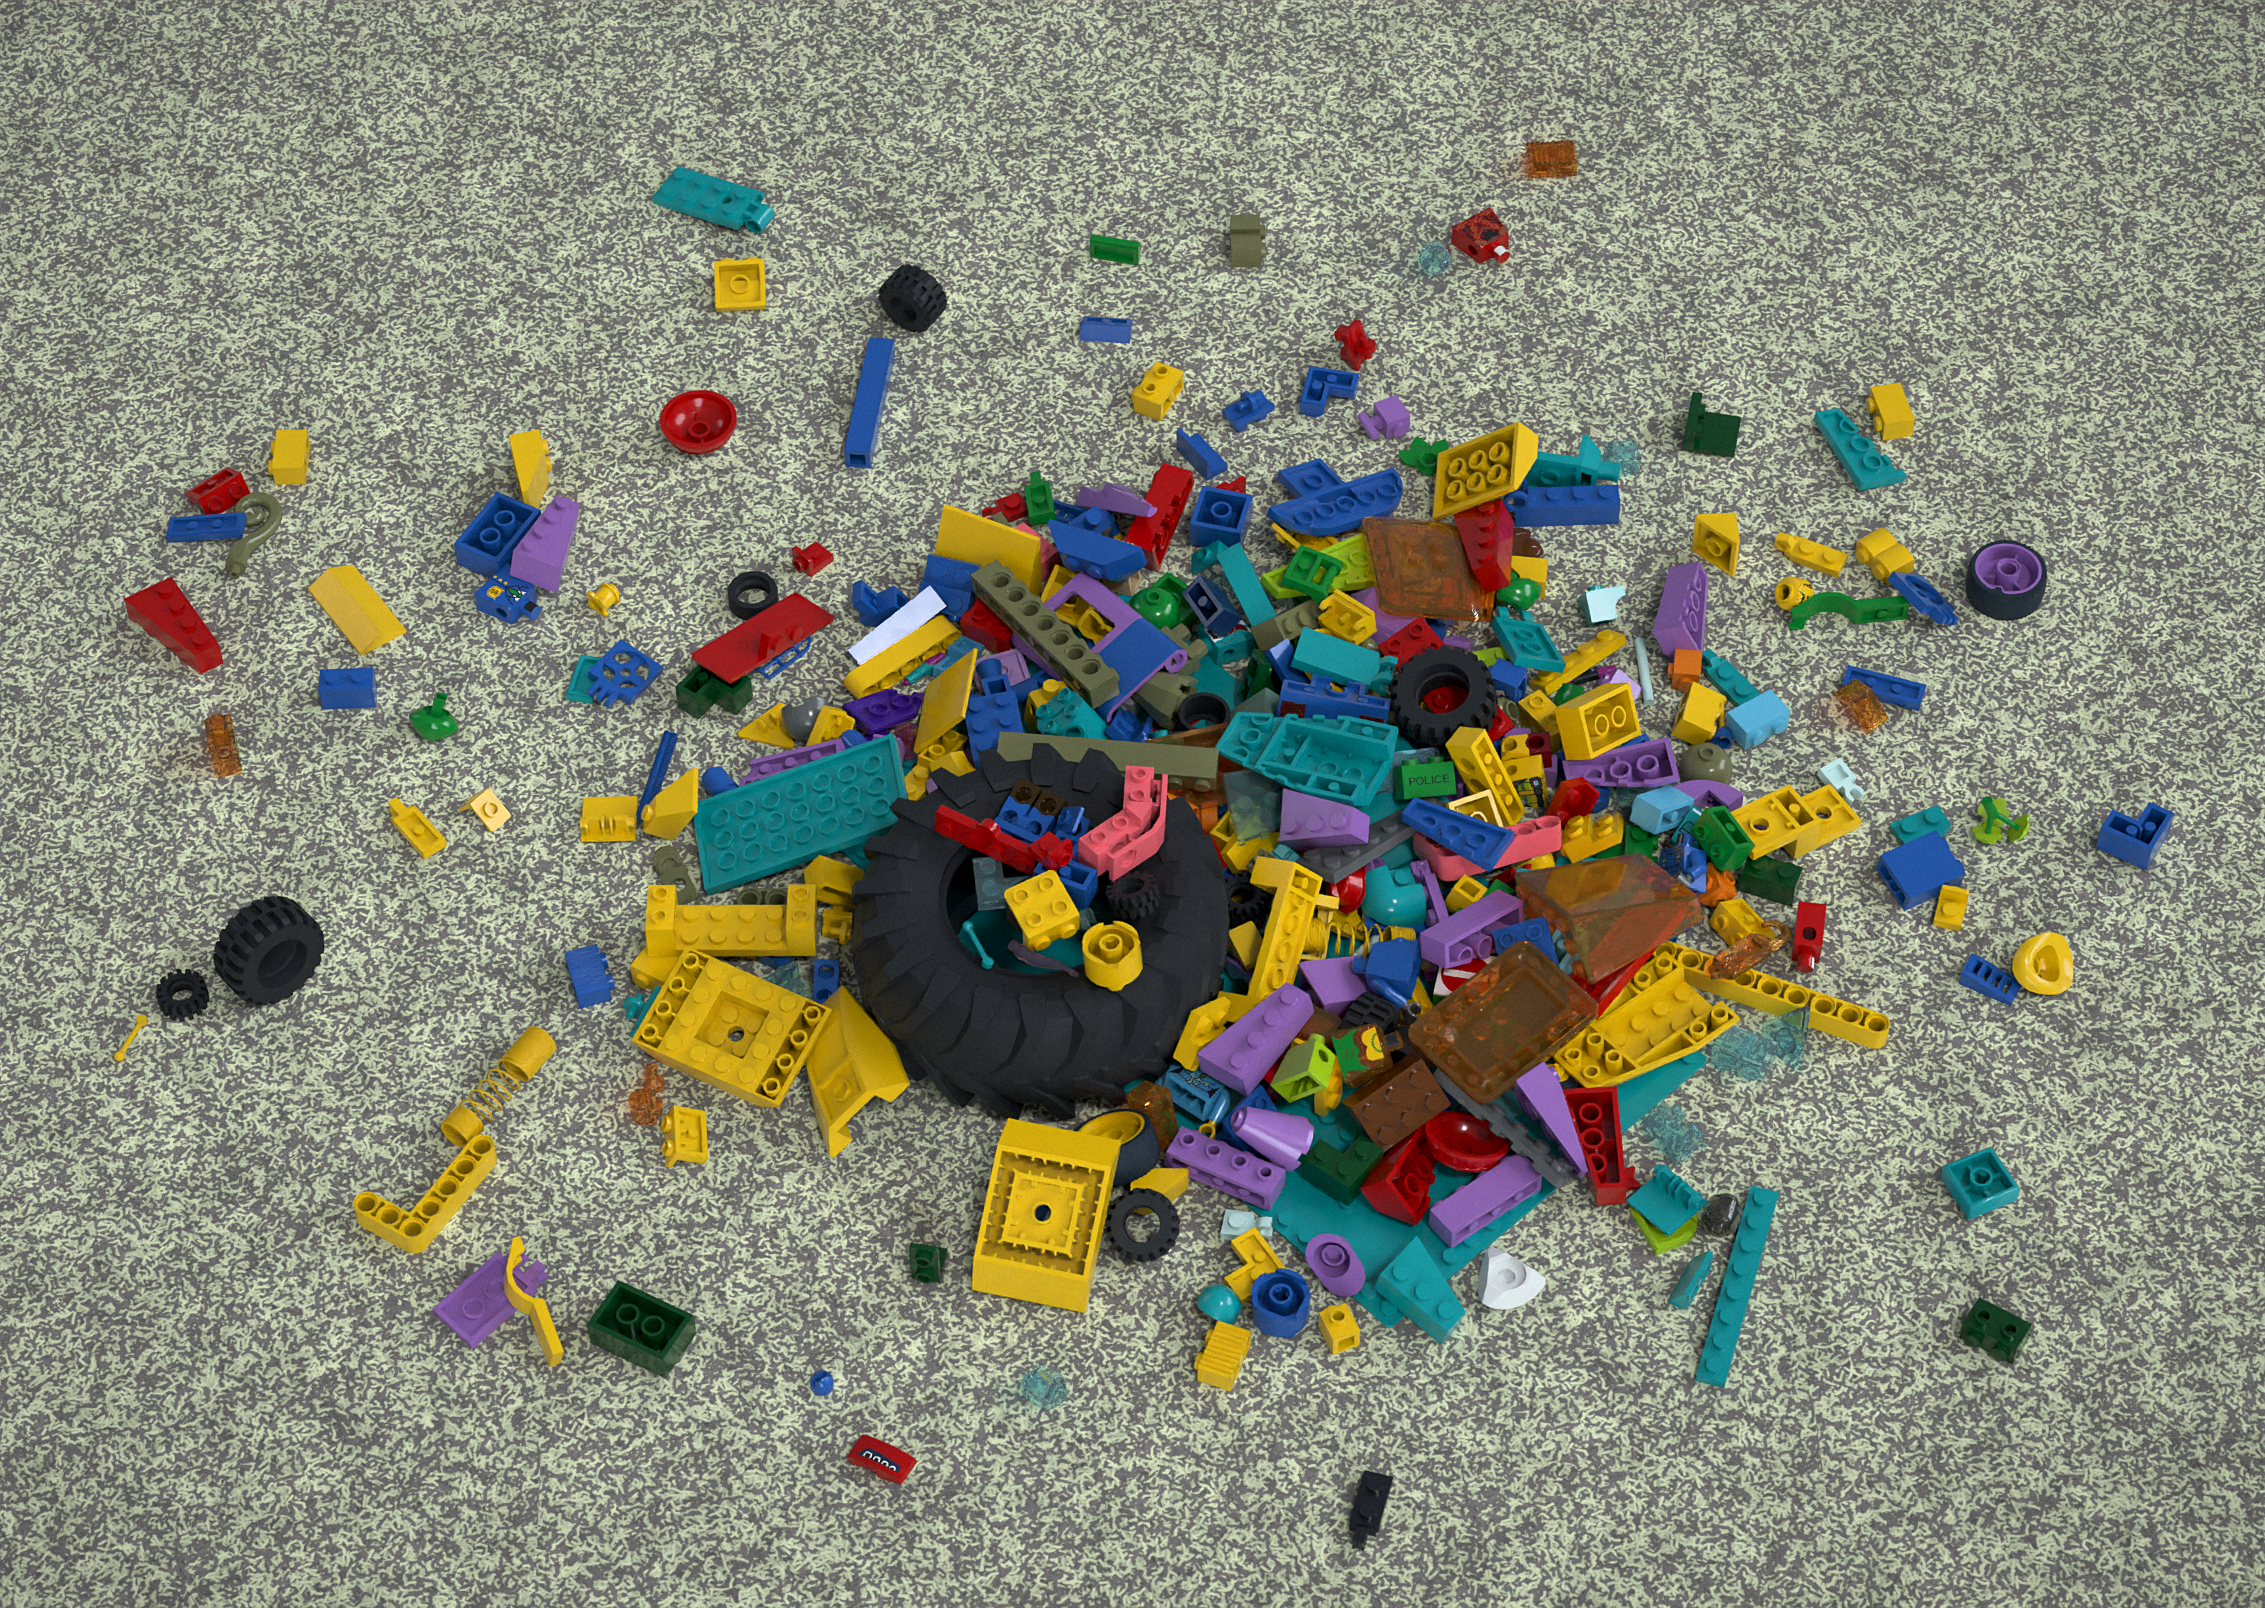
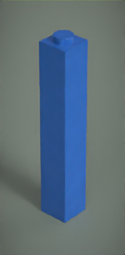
(869, 403)

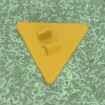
(768, 729)

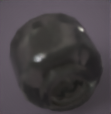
(1721, 1215)

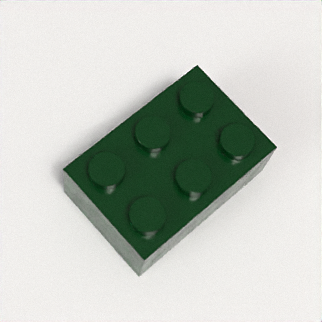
(641, 1329)

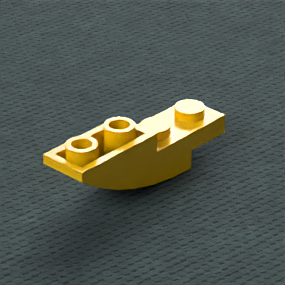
(919, 775)

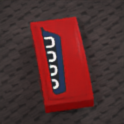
(883, 1458)

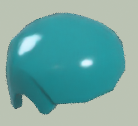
(1220, 1303)

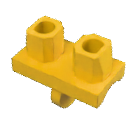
(837, 924)

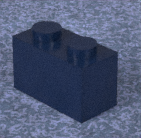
(1211, 605)

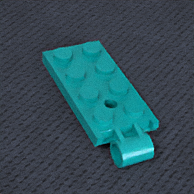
(706, 199)

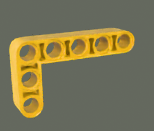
(433, 1202)

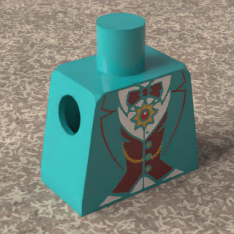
(1233, 647)

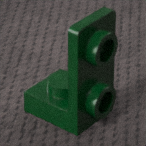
(927, 1262)

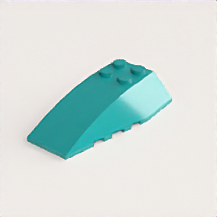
(1315, 755)

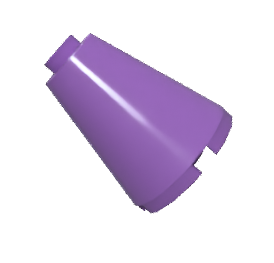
(1274, 1134)

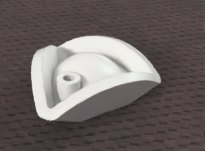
(1506, 1281)

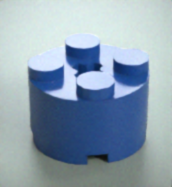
(1280, 1303)

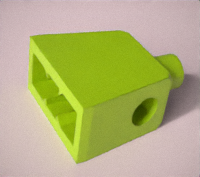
(1304, 1069)

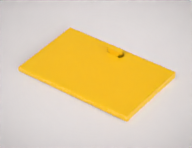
(945, 701)

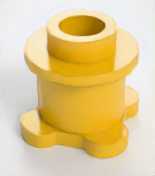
(603, 598)

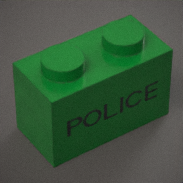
(1424, 780)

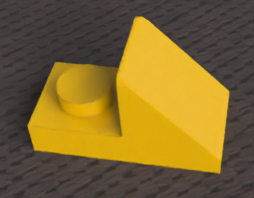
(1245, 944)

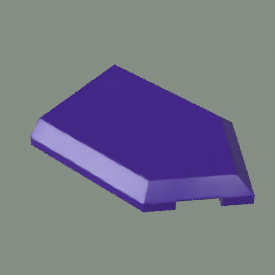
(883, 710)

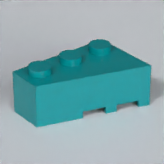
(1421, 1292)

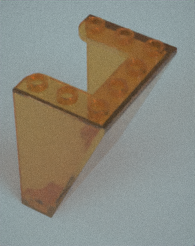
(1609, 909)

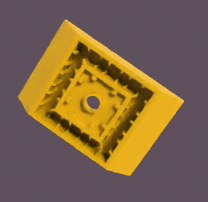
(711, 1000)
(1051, 1258)

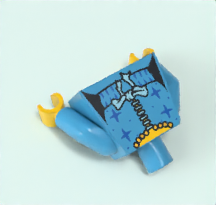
(1198, 1095)

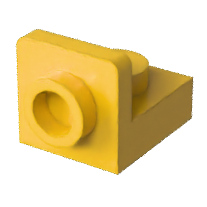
(1951, 907)

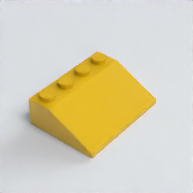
(1483, 469)
(983, 541)

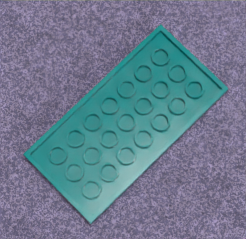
(799, 814)

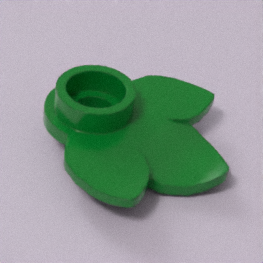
(1423, 455)

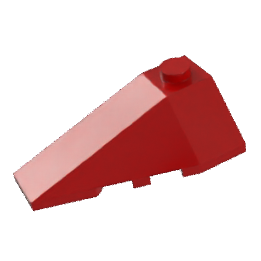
(1403, 1179)

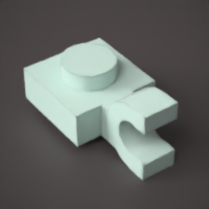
(1239, 1222)

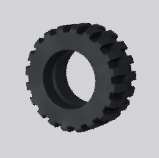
(1436, 670)
(268, 950)

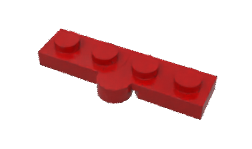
(985, 838)

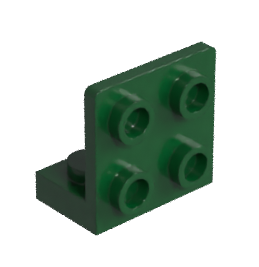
(1710, 431)
(1258, 676)

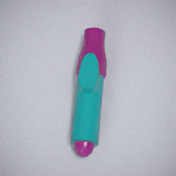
(924, 669)

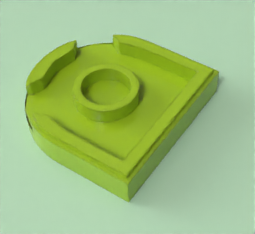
(1658, 1240)

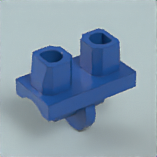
(1248, 409)

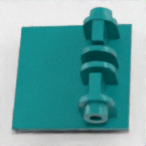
(1667, 1200)

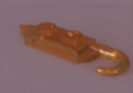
(1748, 952)

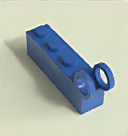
(1564, 505)

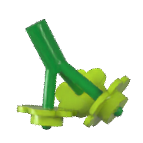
(1996, 814)

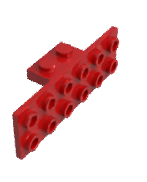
(762, 637)
(1415, 639)

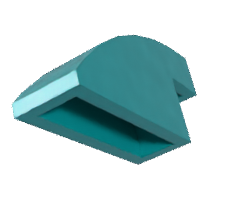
(1246, 584)

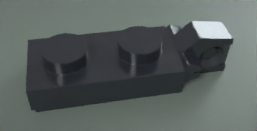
(1369, 1507)

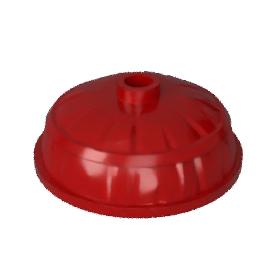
(698, 421)
(1464, 1142)

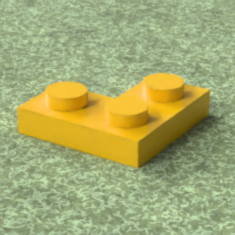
(1257, 1259)

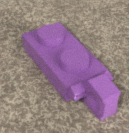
(1435, 905)

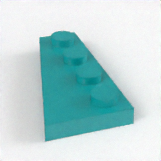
(1857, 453)

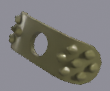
(671, 869)

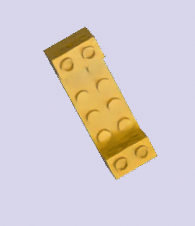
(732, 928)
(1285, 933)

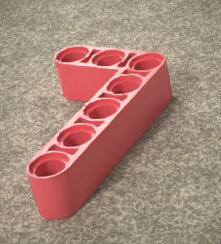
(1530, 840)

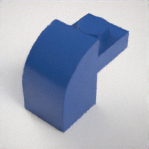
(875, 606)

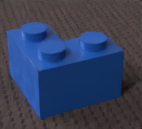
(2135, 839)
(1078, 879)

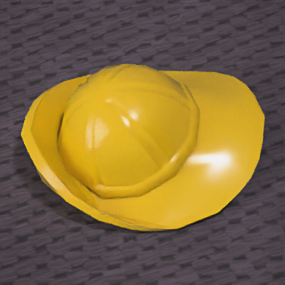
(2048, 956)

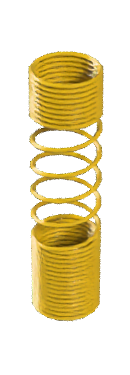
(1317, 936)
(522, 1062)

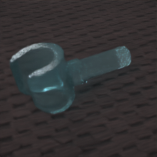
(1086, 917)

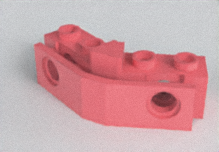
(1117, 841)

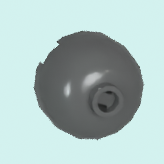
(802, 718)

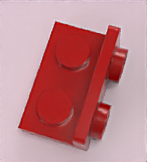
(219, 491)
(1573, 799)

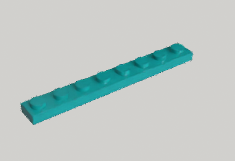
(1737, 1287)

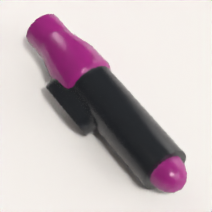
(1592, 674)

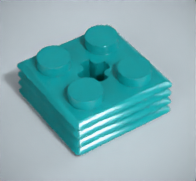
(1979, 1183)

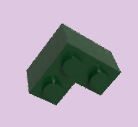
(704, 689)
(1340, 1172)

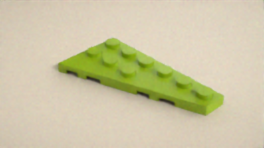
(1353, 576)

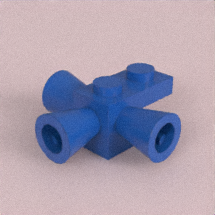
(995, 682)

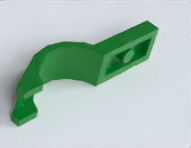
(1856, 610)

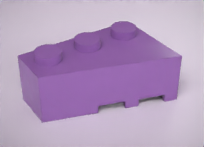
(1320, 823)

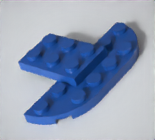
(1329, 505)

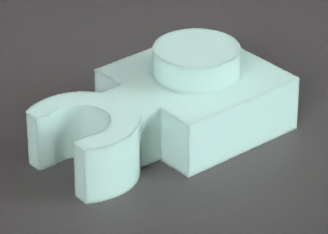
(1842, 780)

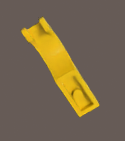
(532, 1306)

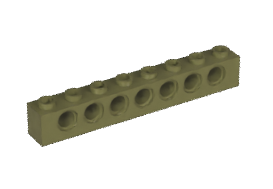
(1045, 634)

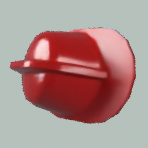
(1349, 890)

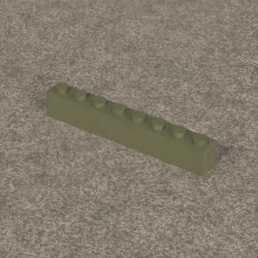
(1184, 764)

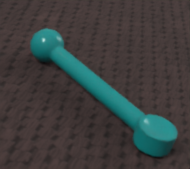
(987, 962)

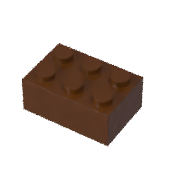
(1396, 1102)

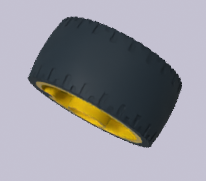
(1139, 1143)

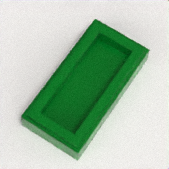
(1114, 249)

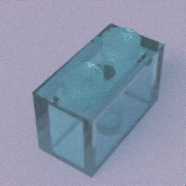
(1744, 1054)

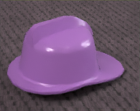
(1335, 1264)

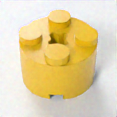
(1112, 955)

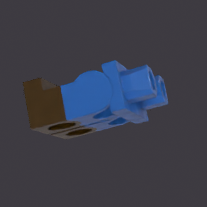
(1029, 813)

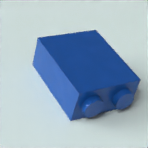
(1920, 869)

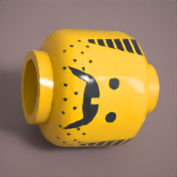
(1792, 592)

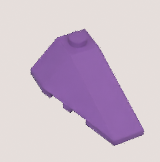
(1629, 766)

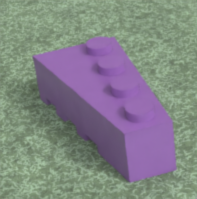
(546, 546)
(1682, 609)
(1470, 930)

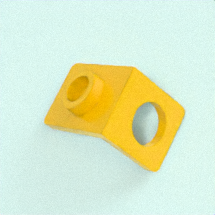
(488, 809)

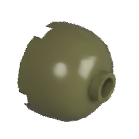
(1705, 762)

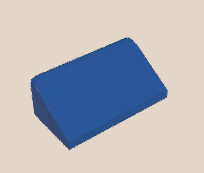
(1106, 329)

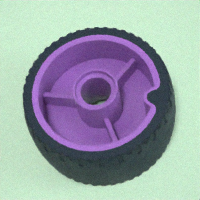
(2006, 580)

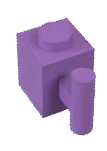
(1388, 417)

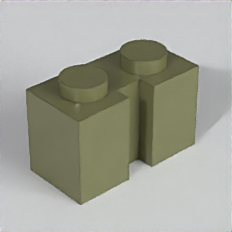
(1246, 240)

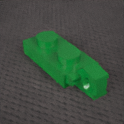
(1039, 500)

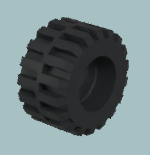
(912, 298)
(1371, 1010)
(1124, 1206)

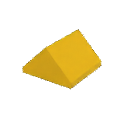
(1717, 540)

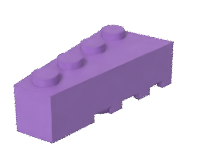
(1257, 1040)

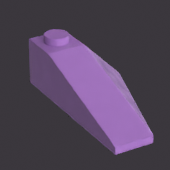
(1544, 1100)

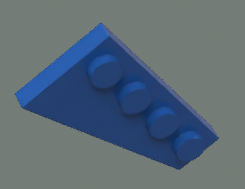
(1465, 835)

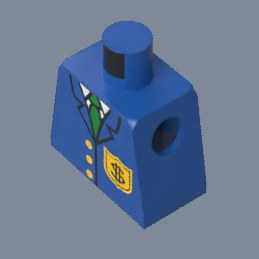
(507, 597)

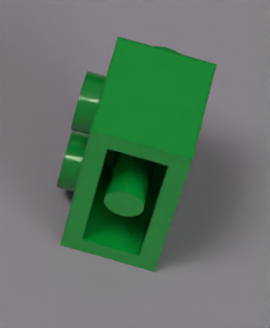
(1722, 838)

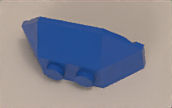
(1096, 553)

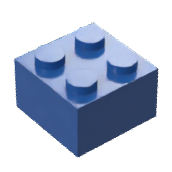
(1221, 517)

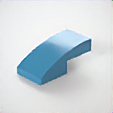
(955, 652)

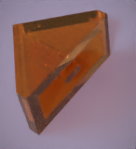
(1862, 705)

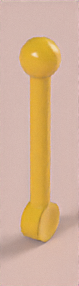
(141, 1021)

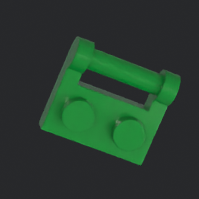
(1304, 569)

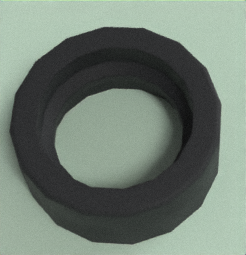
(748, 581)

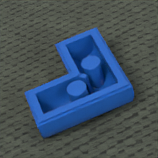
(1324, 383)

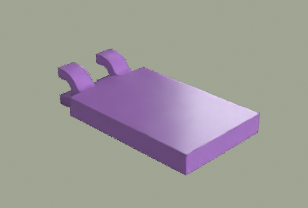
(480, 1302)

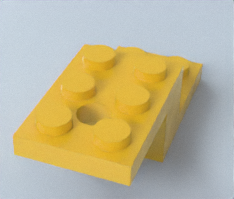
(1793, 820)

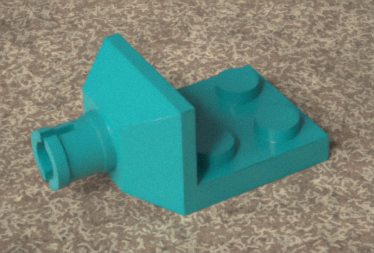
(1566, 470)

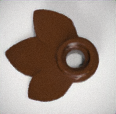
(1524, 545)

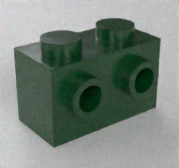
(1771, 879)
(1995, 1331)

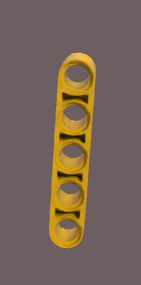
(901, 658)

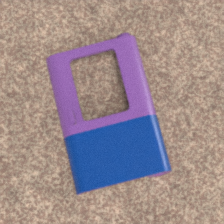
(1131, 648)

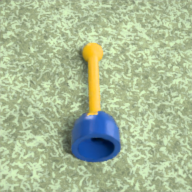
(1722, 731)

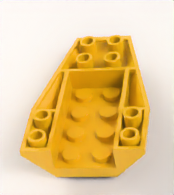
(1644, 1028)
(849, 1068)

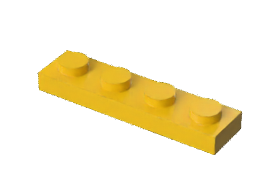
(1579, 661)

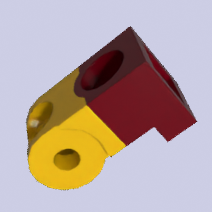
(1527, 745)

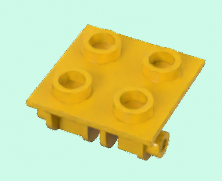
(609, 819)

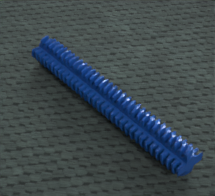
(658, 770)

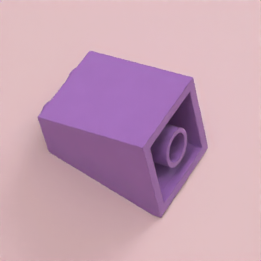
(1332, 983)

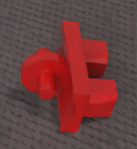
(1356, 345)

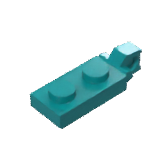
(1727, 679)

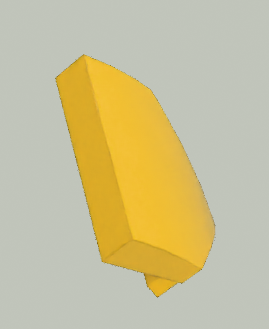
(830, 725)

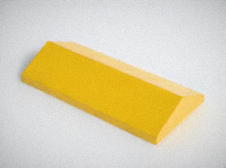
(355, 608)

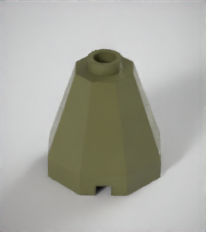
(1163, 696)

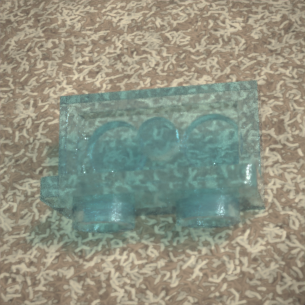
(1672, 1132)

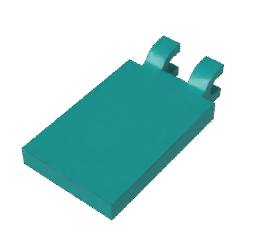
(1526, 641)
(1343, 661)

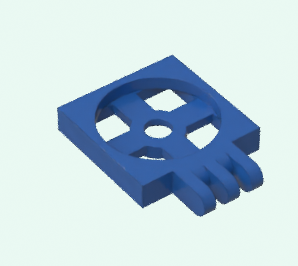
(1924, 597)
(612, 688)

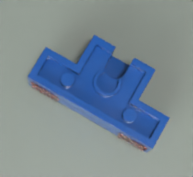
(1320, 700)

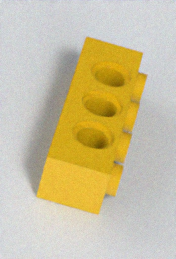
(1483, 770)

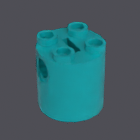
(1070, 717)

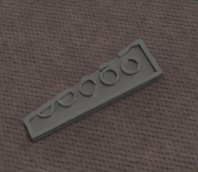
(1341, 861)
(1555, 1170)

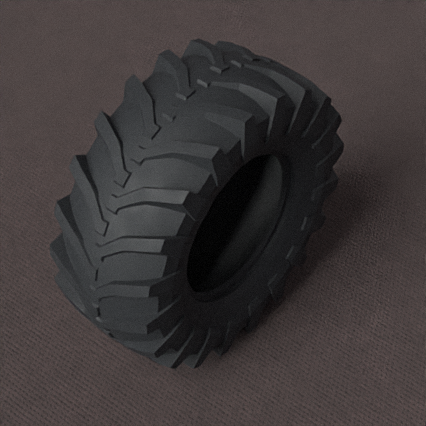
(1021, 1032)

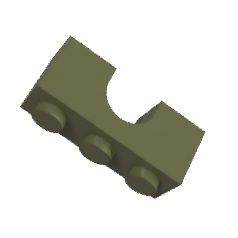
(1286, 624)

